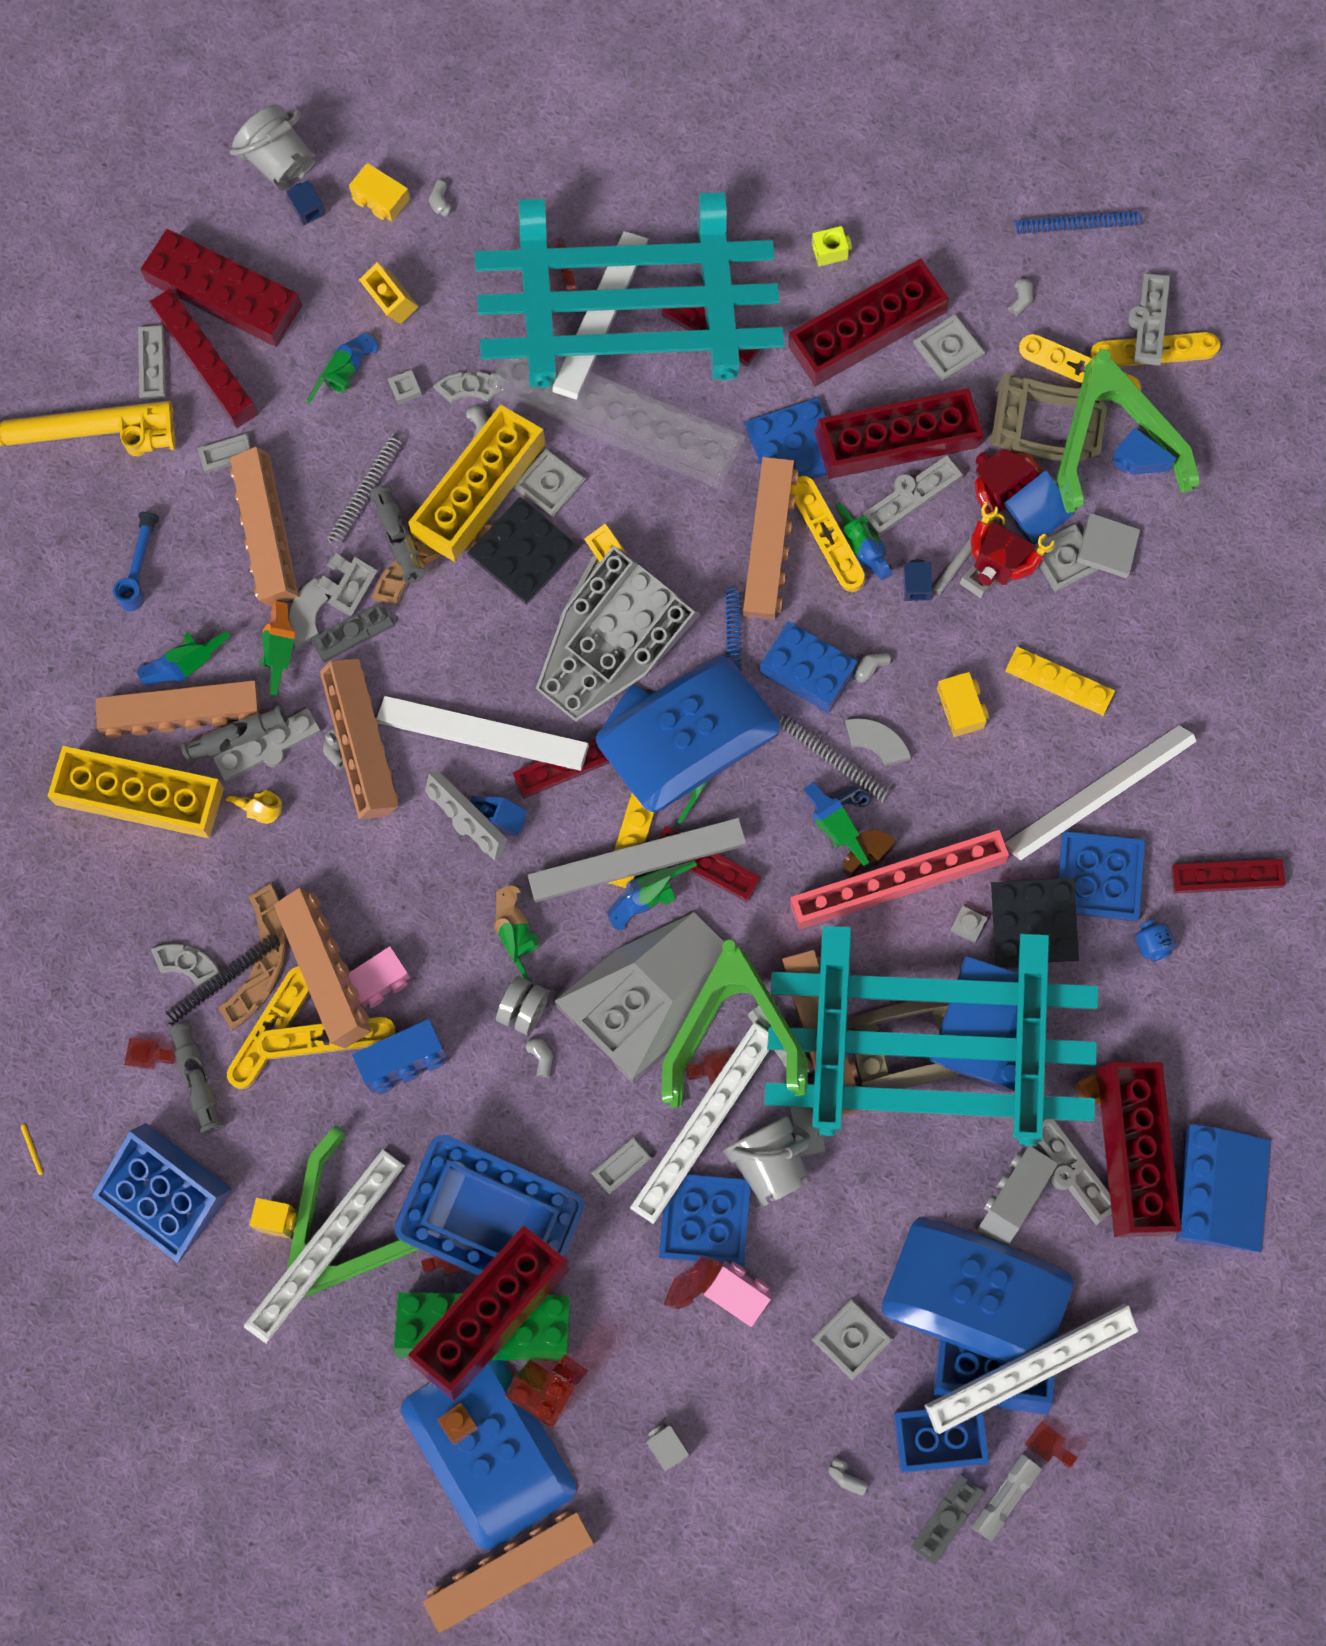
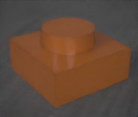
(1088, 1088)
(457, 1424)

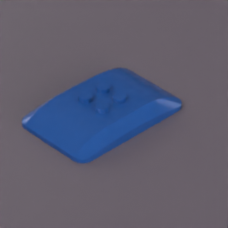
(687, 733)
(474, 1203)
(975, 1292)
(501, 1472)

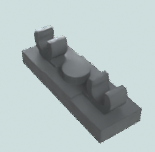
(352, 632)
(947, 1519)

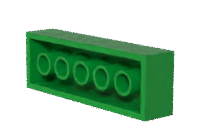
(539, 1338)

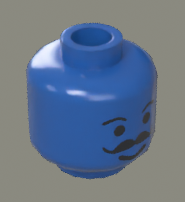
(1155, 940)

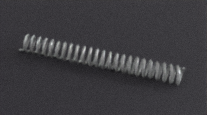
(361, 489)
(826, 758)

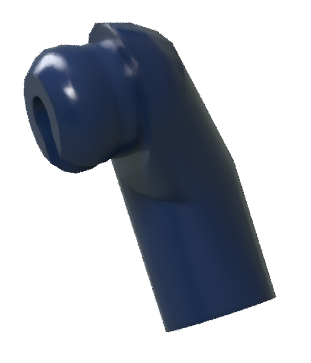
(853, 796)

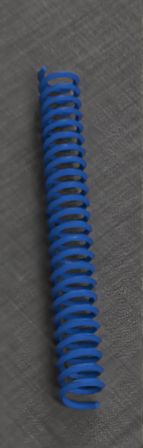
(1078, 221)
(734, 628)

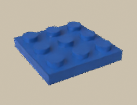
(790, 436)
(1105, 874)
(706, 1220)

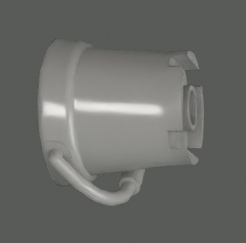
(274, 145)
(772, 1159)

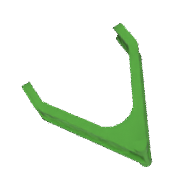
(1108, 382)
(730, 976)
(334, 1274)

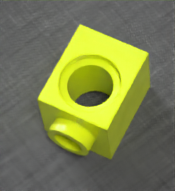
(826, 255)

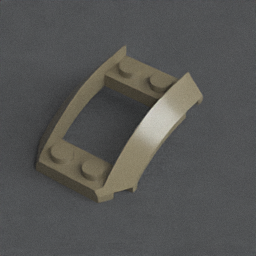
(1010, 415)
(875, 1069)

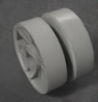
(522, 1005)

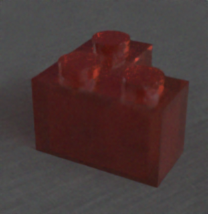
(545, 1392)

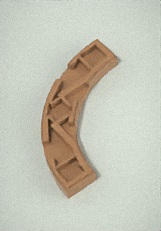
(392, 585)
(267, 970)

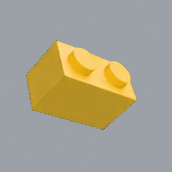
(379, 193)
(388, 293)
(962, 704)
(273, 1218)

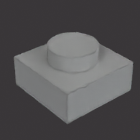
(404, 387)
(971, 582)
(968, 924)

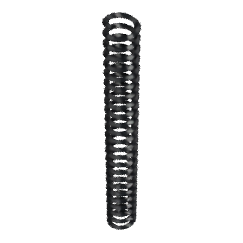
(221, 983)

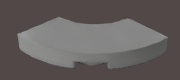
(464, 385)
(305, 612)
(878, 739)
(185, 960)

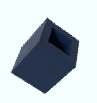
(305, 202)
(917, 580)

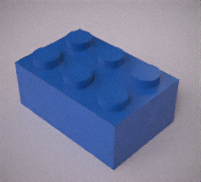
(808, 667)
(400, 1057)
(925, 1450)

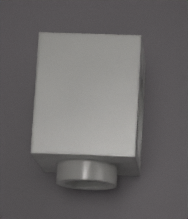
(666, 1447)

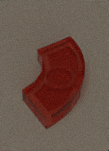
(567, 273)
(693, 1283)

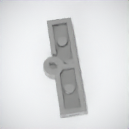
(1150, 319)
(912, 494)
(267, 748)
(464, 815)
(1074, 1173)

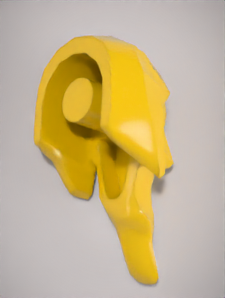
(264, 806)

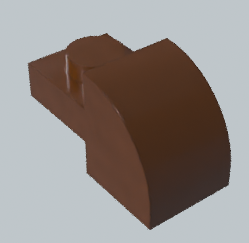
(875, 846)

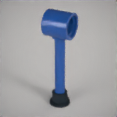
(131, 584)

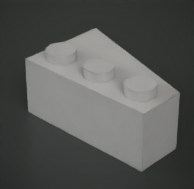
(1016, 1196)

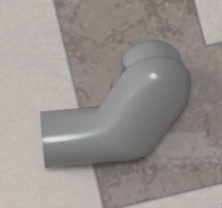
(437, 199)
(1025, 296)
(478, 416)
(869, 664)
(332, 750)
(543, 1054)
(845, 1480)

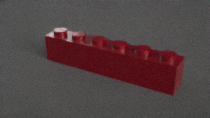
(203, 358)

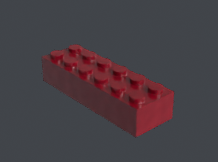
(221, 287)
(868, 322)
(898, 433)
(1138, 1149)
(488, 1313)

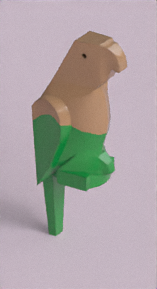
(514, 927)

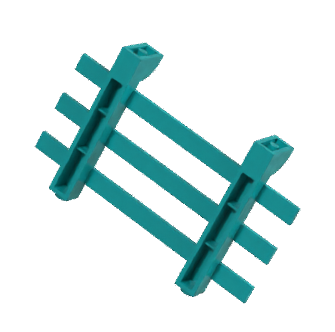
(715, 295)
(1028, 1049)

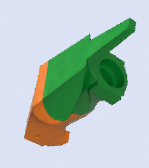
(277, 644)

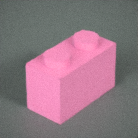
(378, 977)
(739, 1293)

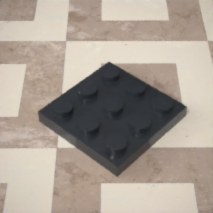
(523, 550)
(1035, 909)

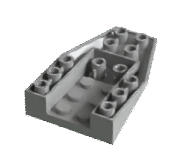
(611, 635)
(644, 993)

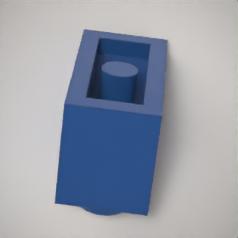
(1142, 455)
(501, 813)

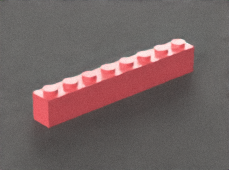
(899, 880)

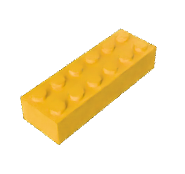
(477, 483)
(136, 792)

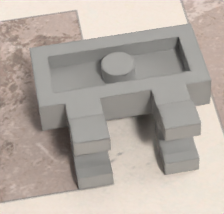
(352, 585)

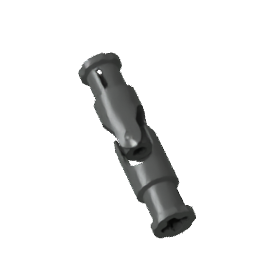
(392, 519)
(231, 735)
(201, 1095)

